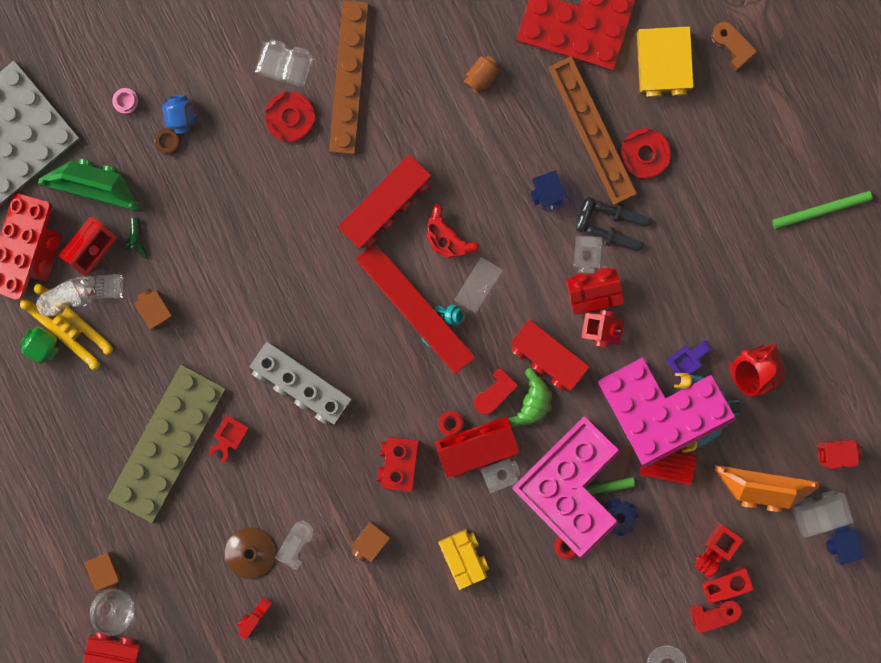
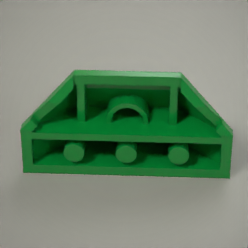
(92, 183)

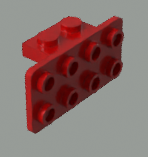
(26, 245)

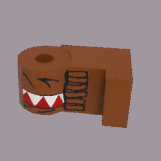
(737, 47)

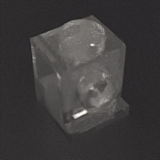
(590, 244)
(490, 474)

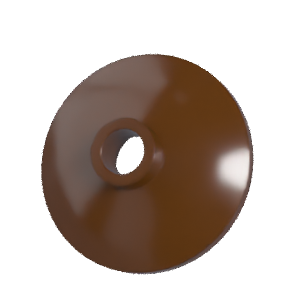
(263, 550)

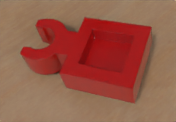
(230, 435)
(248, 622)

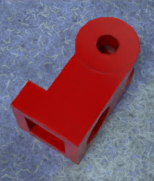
(489, 400)
(728, 585)
(715, 617)

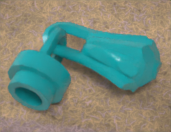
(453, 315)

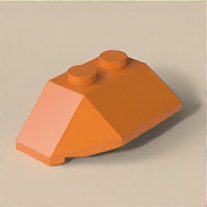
(764, 488)

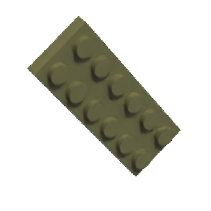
(166, 443)

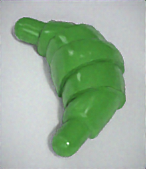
(536, 402)

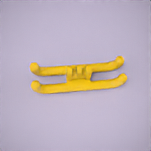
(68, 328)

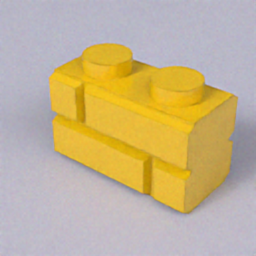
(463, 558)

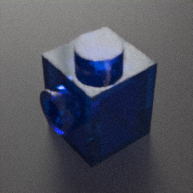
(548, 191)
(845, 545)

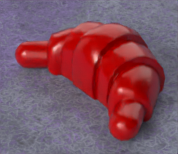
(446, 239)

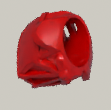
(758, 370)

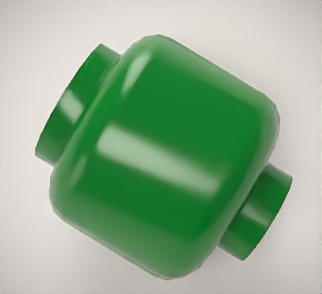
(39, 345)

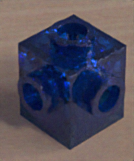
(617, 506)

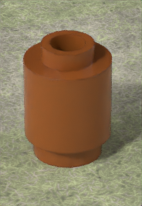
(482, 74)

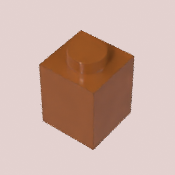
(153, 309)
(369, 542)
(103, 572)

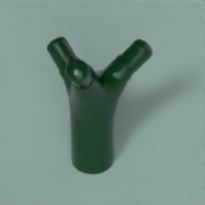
(134, 237)

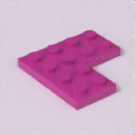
(660, 424)
(558, 487)

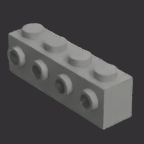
(301, 383)

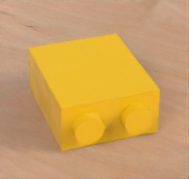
(665, 61)

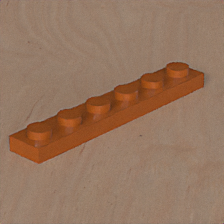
(348, 77)
(592, 130)

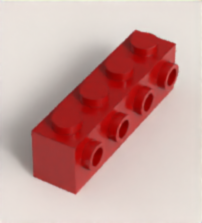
(384, 202)

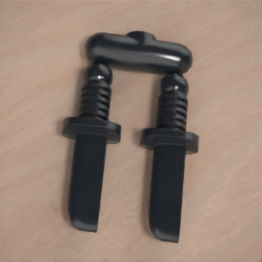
(618, 212)

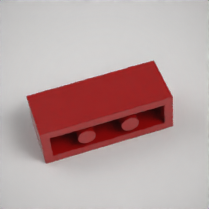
(548, 356)
(477, 447)

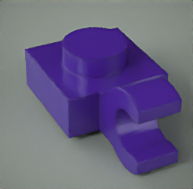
(686, 360)

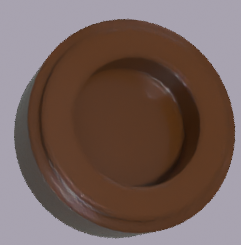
(167, 141)

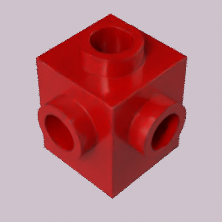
(603, 328)

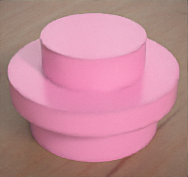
(125, 100)

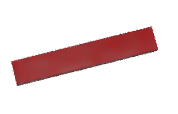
(415, 309)

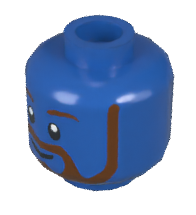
(179, 113)

